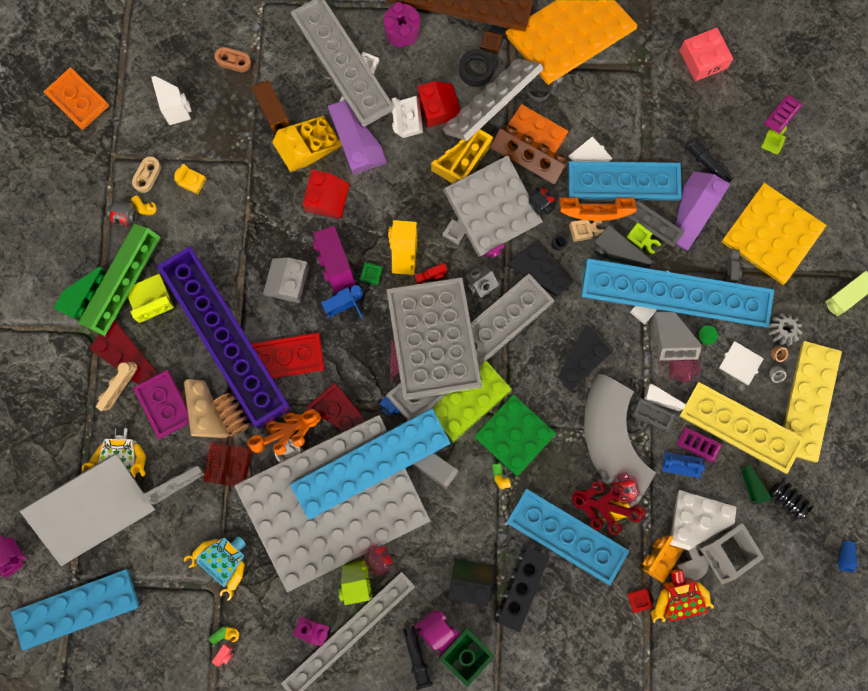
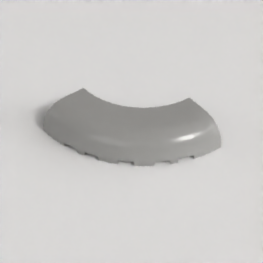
(608, 435)

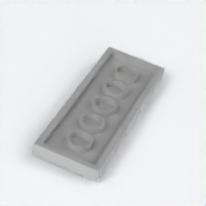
(492, 99)

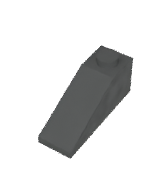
(616, 247)

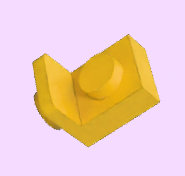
(189, 179)

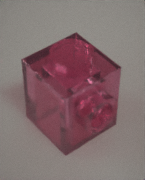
(684, 370)

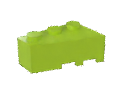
(355, 583)

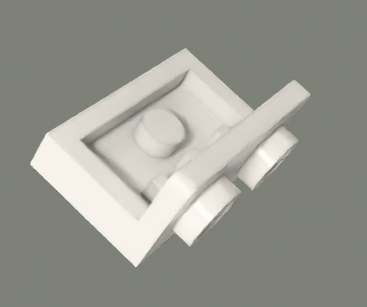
(407, 116)

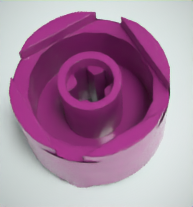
(401, 25)
(10, 556)
(436, 631)

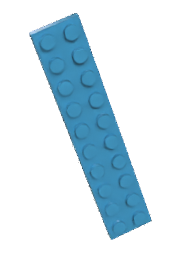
(677, 293)

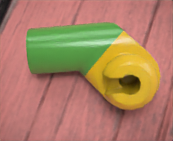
(498, 477)
(224, 633)

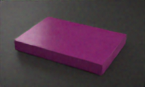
(163, 404)

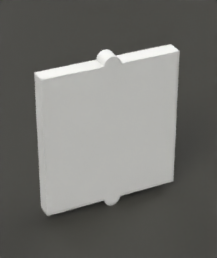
(590, 152)
(741, 363)

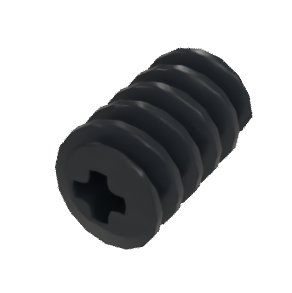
(790, 500)

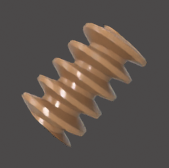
(231, 414)

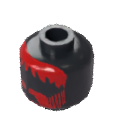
(541, 201)

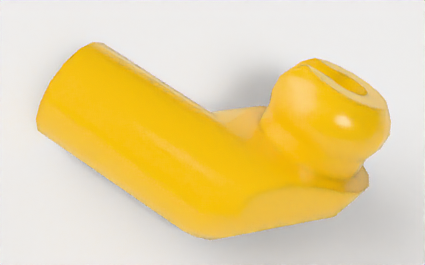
(145, 209)

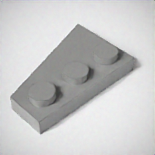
(173, 485)

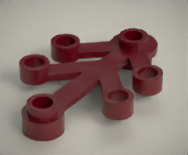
(605, 507)

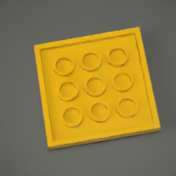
(774, 233)

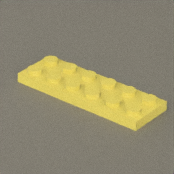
(812, 396)
(742, 428)

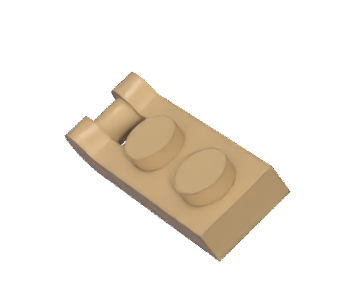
(117, 385)

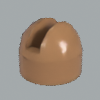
(779, 356)

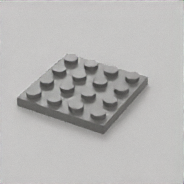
(492, 205)

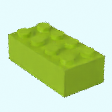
(463, 409)

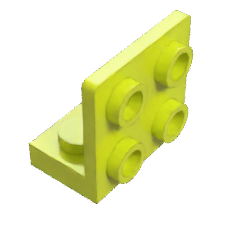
(149, 299)

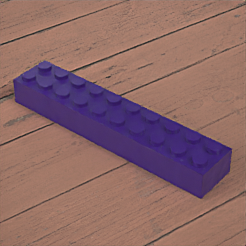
(224, 338)

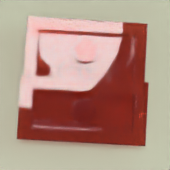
(227, 464)

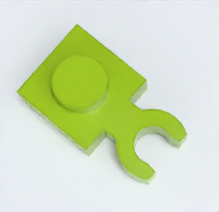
(773, 141)
(640, 237)

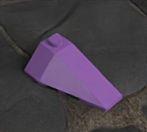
(358, 143)
(697, 204)

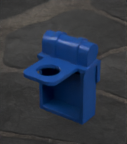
(343, 301)

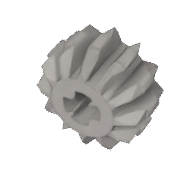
(783, 335)

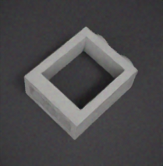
(724, 569)

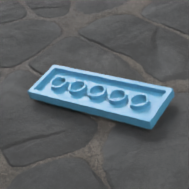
(624, 180)
(567, 537)
(75, 609)

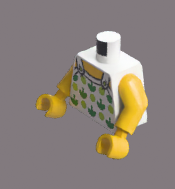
(127, 450)

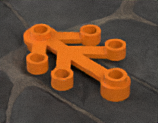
(303, 422)

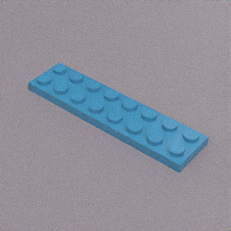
(369, 463)

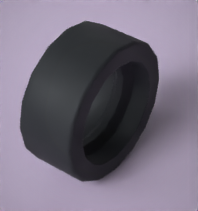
(476, 54)

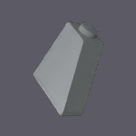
(674, 338)
(437, 469)

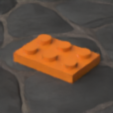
(76, 98)
(539, 128)

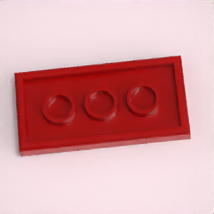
(291, 355)

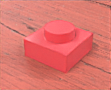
(223, 655)

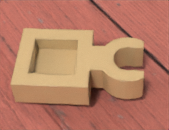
(584, 230)

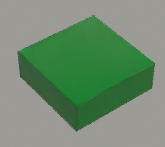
(371, 274)

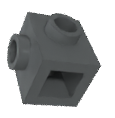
(481, 281)

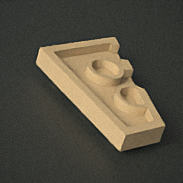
(202, 413)

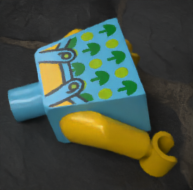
(221, 561)

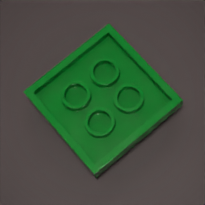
(515, 435)

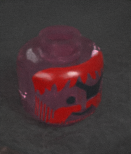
(630, 486)
(378, 560)

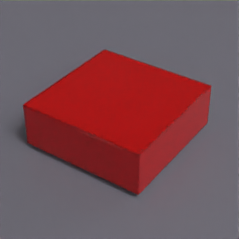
(639, 600)

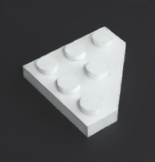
(699, 519)

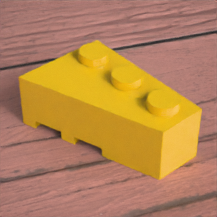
(463, 158)
(404, 246)

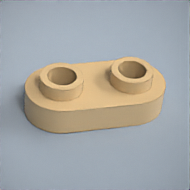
(145, 175)

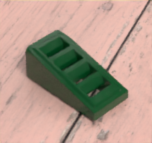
(755, 488)

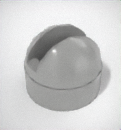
(775, 376)

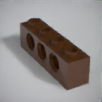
(519, 155)

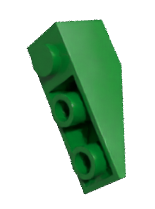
(76, 298)

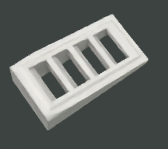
(659, 397)

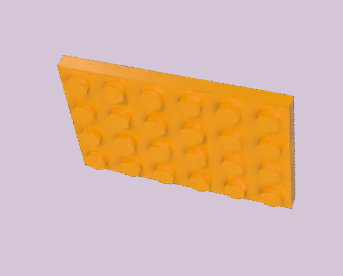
(570, 34)

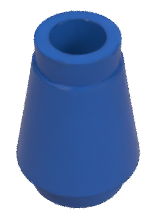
(848, 558)

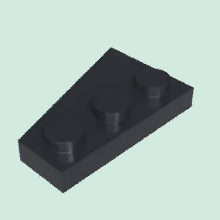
(541, 268)
(583, 359)

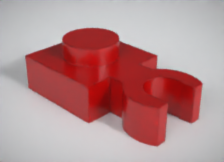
(436, 273)

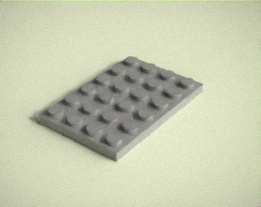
(433, 339)

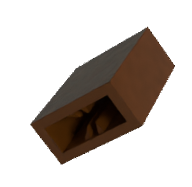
(270, 106)

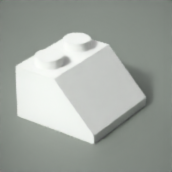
(171, 102)

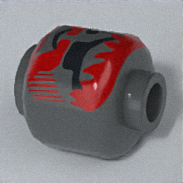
(122, 213)

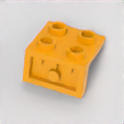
(662, 558)

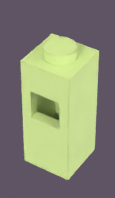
(849, 295)

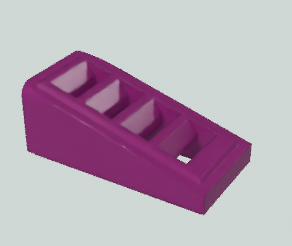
(787, 109)
(702, 454)

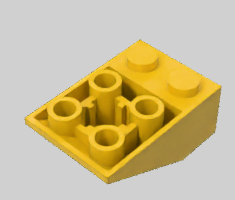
(305, 142)

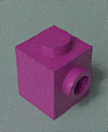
(311, 631)

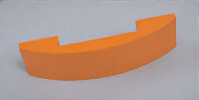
(598, 212)

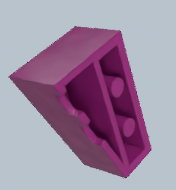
(333, 259)

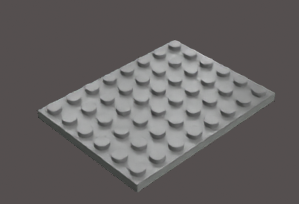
(313, 547)

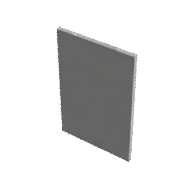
(87, 509)

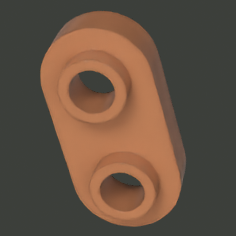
(234, 59)

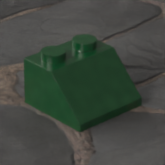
(466, 657)

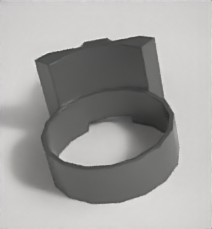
(553, 86)

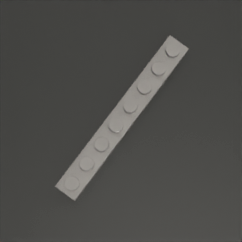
(348, 634)

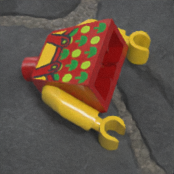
(681, 599)

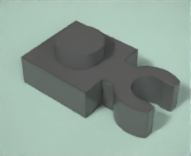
(733, 271)

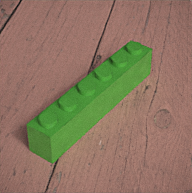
(119, 279)

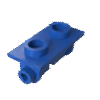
(683, 465)

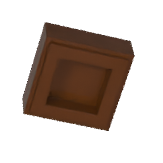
(491, 42)

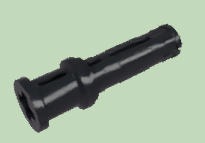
(702, 155)
(419, 667)

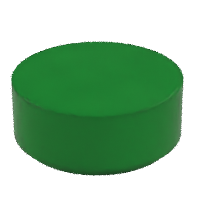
(707, 335)

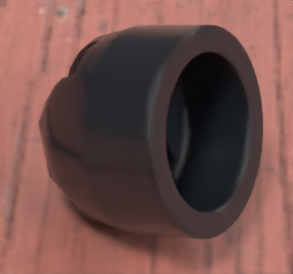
(561, 241)

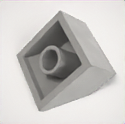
(286, 279)

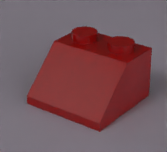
(438, 102)
(325, 194)

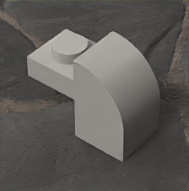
(695, 566)

